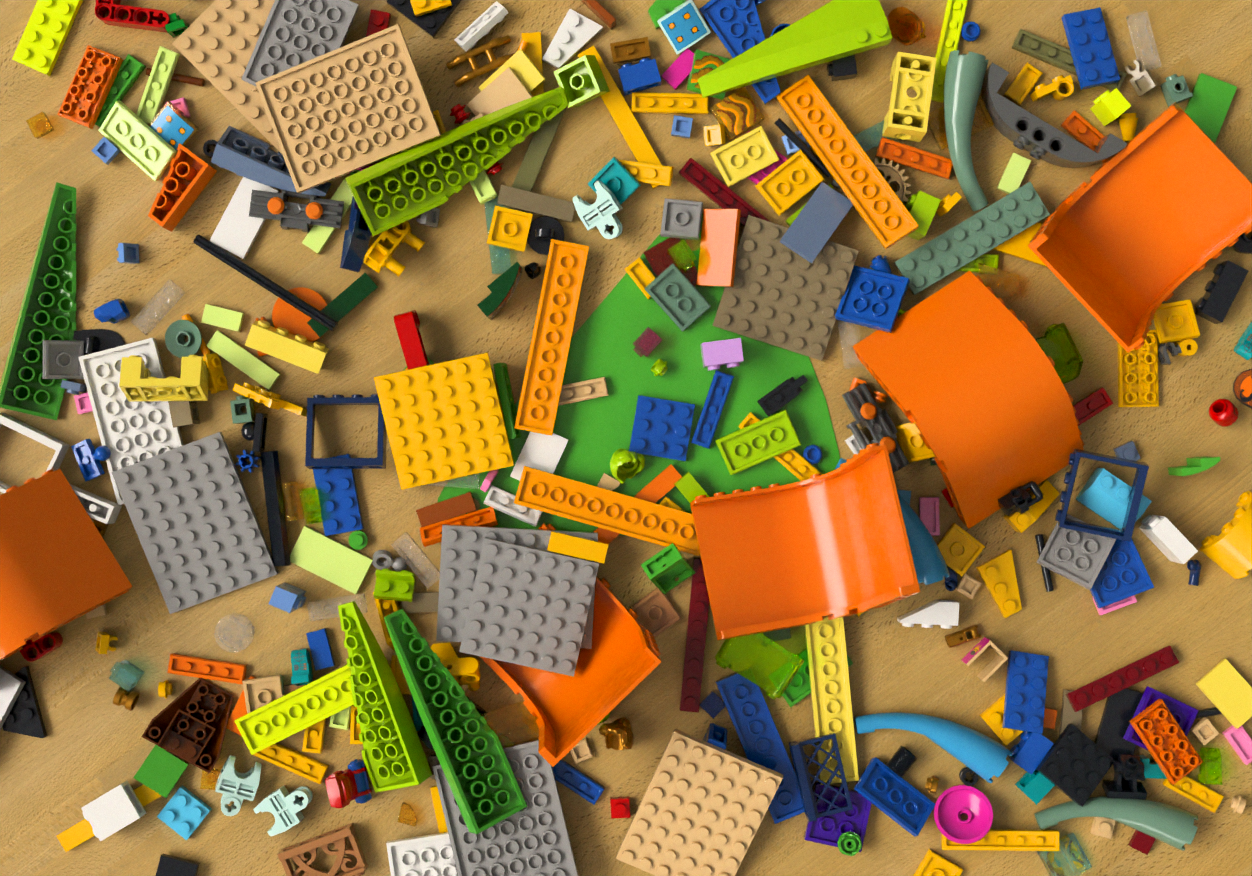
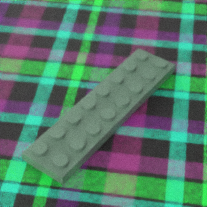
(972, 238)

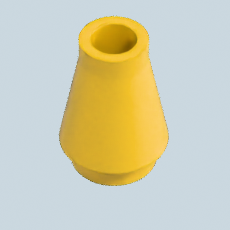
(1128, 125)

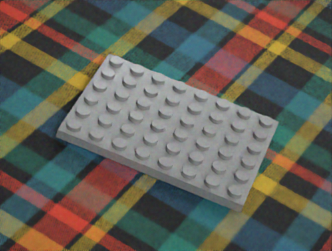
(195, 522)
(458, 569)
(523, 844)

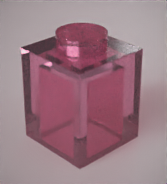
(646, 343)

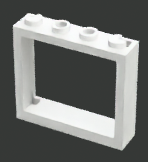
(33, 433)

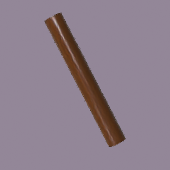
(182, 78)

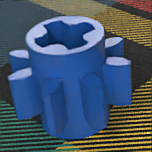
(252, 458)

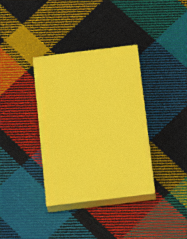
(524, 69)
(744, 156)
(1228, 692)

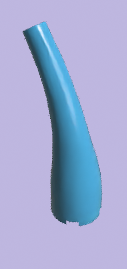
(927, 558)
(967, 745)

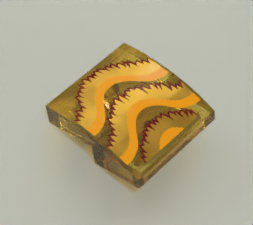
(737, 113)

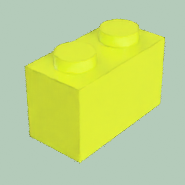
(1109, 106)

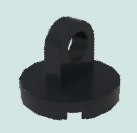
(541, 233)

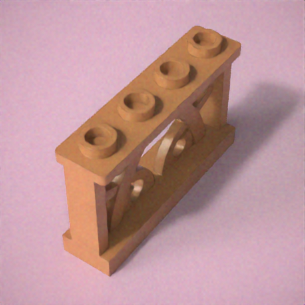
(338, 838)

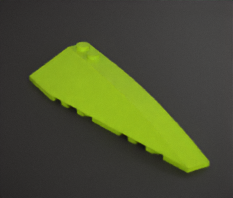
(820, 37)
(387, 730)

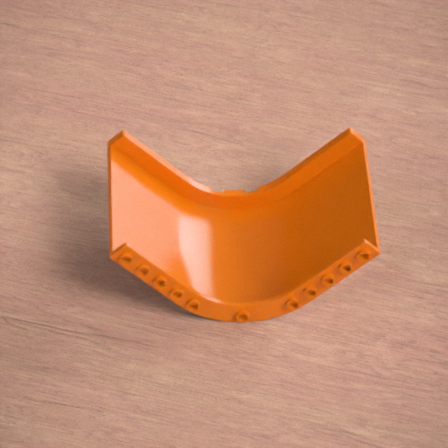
(1146, 224)
(976, 394)
(805, 548)
(50, 561)
(572, 706)

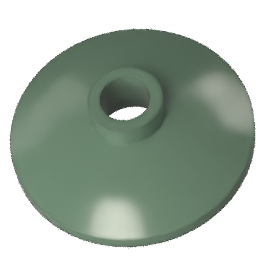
(175, 338)

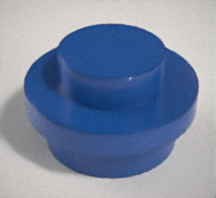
(970, 31)
(812, 454)

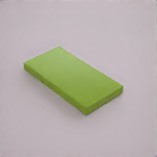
(758, 442)

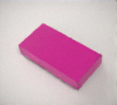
(679, 69)

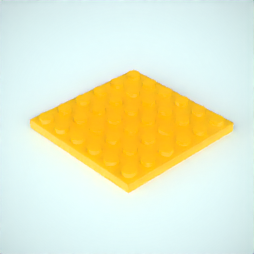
(444, 420)

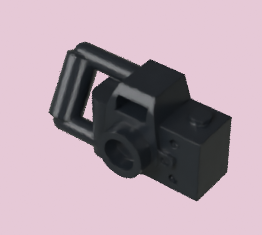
(1020, 499)

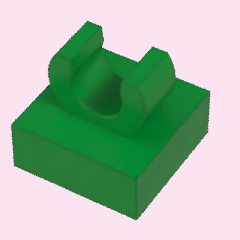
(176, 26)

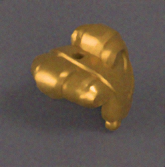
(617, 734)

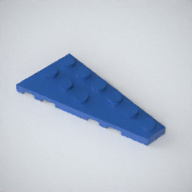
(739, 30)

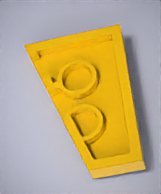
(1001, 582)

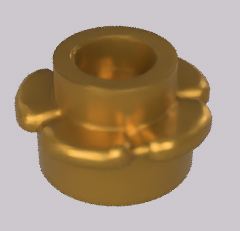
(932, 784)

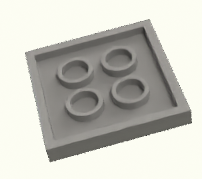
(1075, 554)

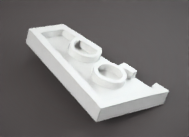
(570, 38)

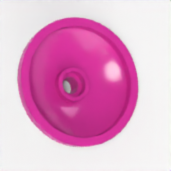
(960, 801)

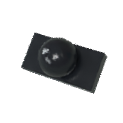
(256, 432)

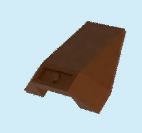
(193, 724)

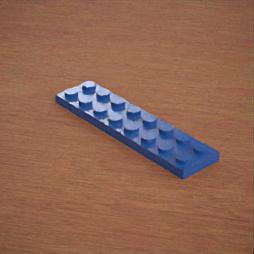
(761, 741)

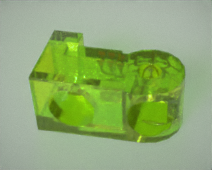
(310, 505)
(1211, 767)

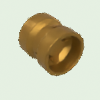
(126, 698)

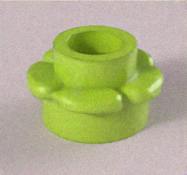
(659, 367)

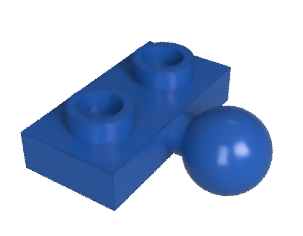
(89, 458)

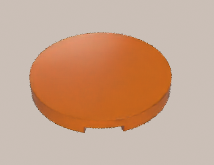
(292, 319)

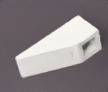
(934, 613)

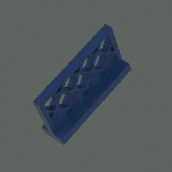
(805, 784)

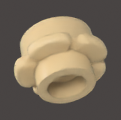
(1238, 804)

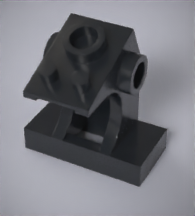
(1124, 784)

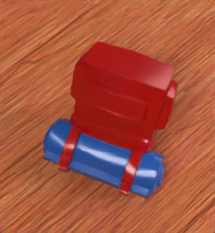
(348, 785)

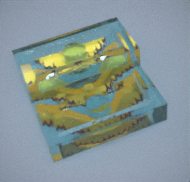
(1067, 861)

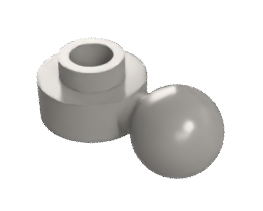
(383, 563)

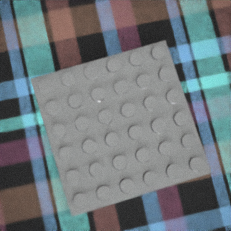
(529, 606)

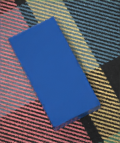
(320, 649)

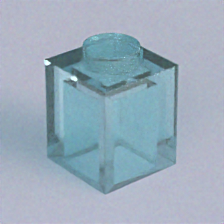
(125, 674)

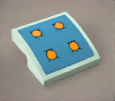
(684, 26)

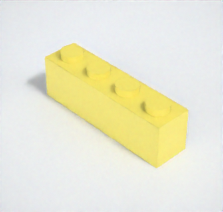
(287, 346)

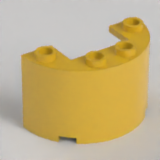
(1234, 545)

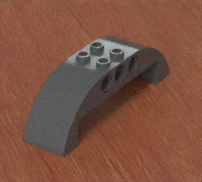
(1008, 116)

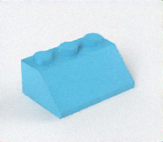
(1109, 497)

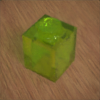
(682, 255)

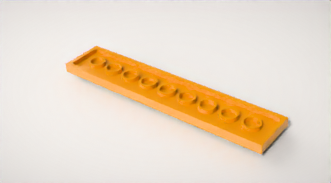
(847, 162)
(551, 337)
(607, 509)

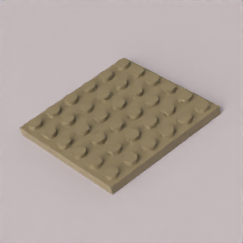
(783, 295)

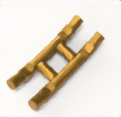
(470, 56)

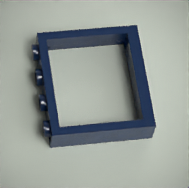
(344, 463)
(1133, 504)

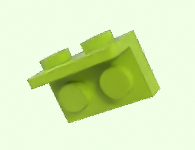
(394, 585)

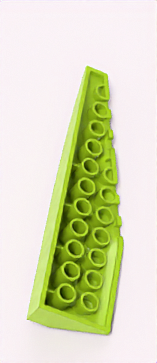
(437, 169)

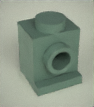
(1171, 93)
(236, 409)

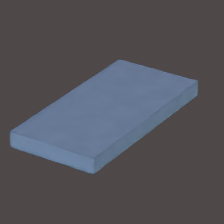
(816, 222)

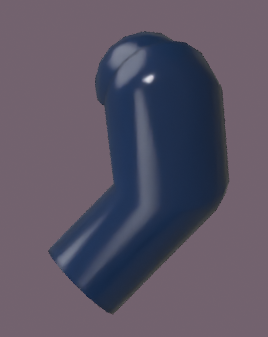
(1195, 569)
(951, 582)

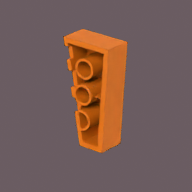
(180, 188)

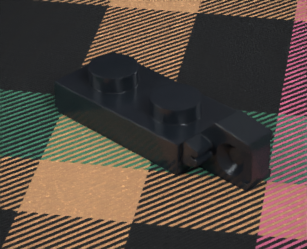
(781, 395)

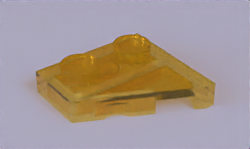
(1000, 281)

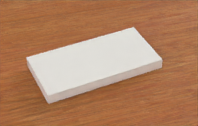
(236, 229)

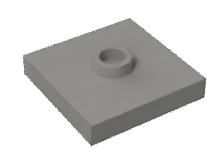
(681, 219)
(62, 359)

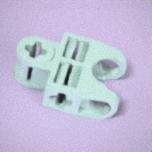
(605, 217)
(236, 786)
(285, 807)

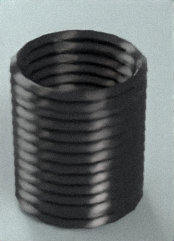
(901, 761)

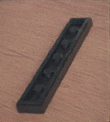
(275, 508)

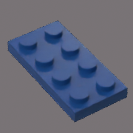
(1090, 48)
(338, 499)
(1025, 692)
(894, 796)

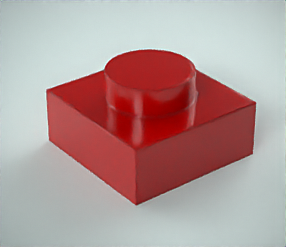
(620, 807)

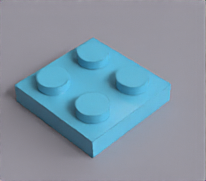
(184, 812)

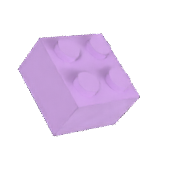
(722, 352)

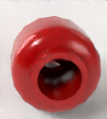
(1223, 412)

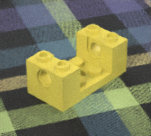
(907, 115)
(140, 386)

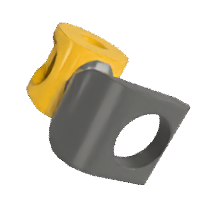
(1182, 348)

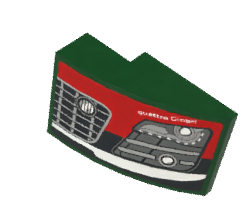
(501, 290)

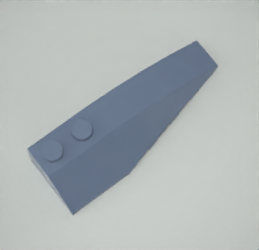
(256, 161)

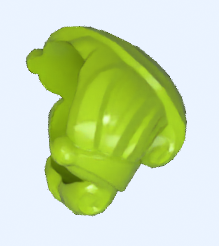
(626, 464)

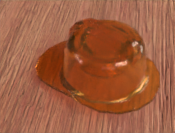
(906, 26)

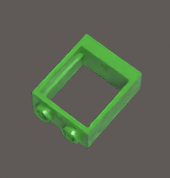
(676, 567)

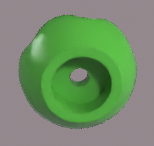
(855, 845)

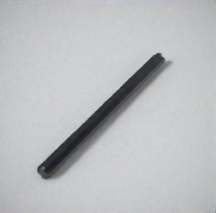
(266, 283)

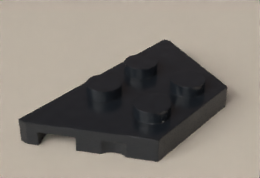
(25, 714)

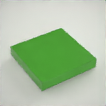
(161, 771)

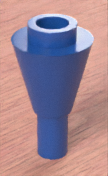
(881, 264)

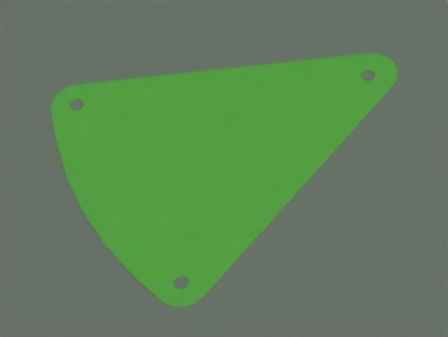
(606, 423)

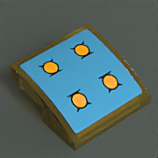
(173, 126)

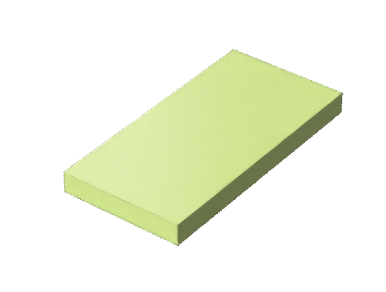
(137, 140)
(330, 560)

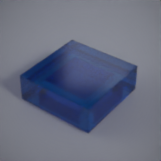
(712, 704)

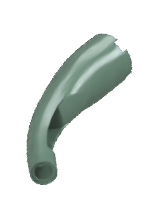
(961, 94)
(1150, 817)

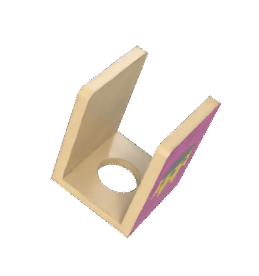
(993, 665)

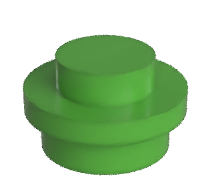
(358, 539)

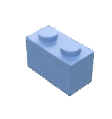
(287, 597)

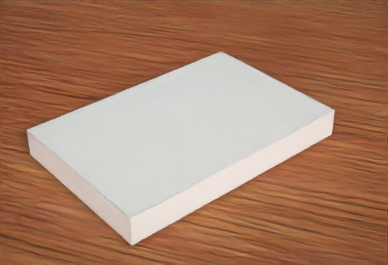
(540, 453)

